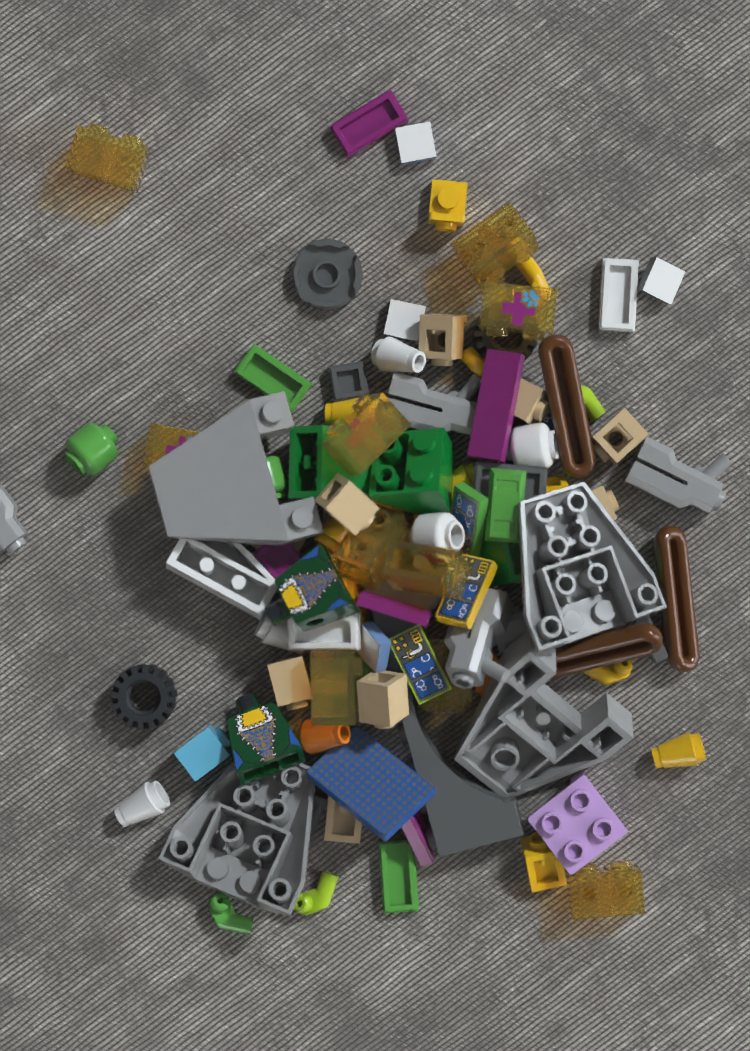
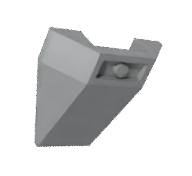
(579, 569)
(248, 838)

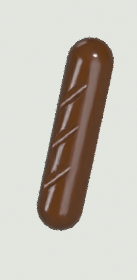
(567, 405)
(676, 588)
(607, 649)

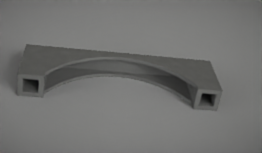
(461, 810)

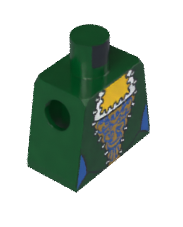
(311, 593)
(261, 740)

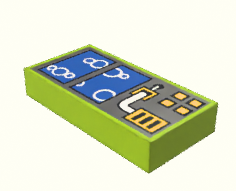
(419, 663)

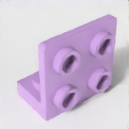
(577, 824)

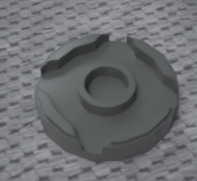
(327, 274)

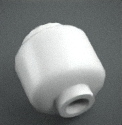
(532, 445)
(437, 530)

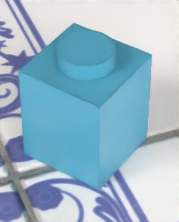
(204, 751)

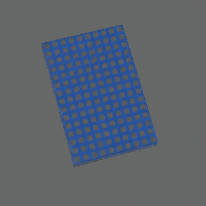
(371, 783)

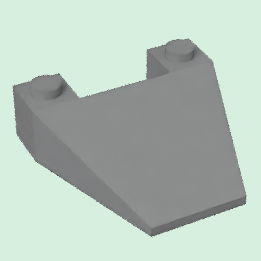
(222, 483)
(530, 734)

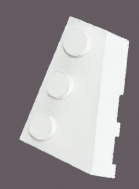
(224, 571)

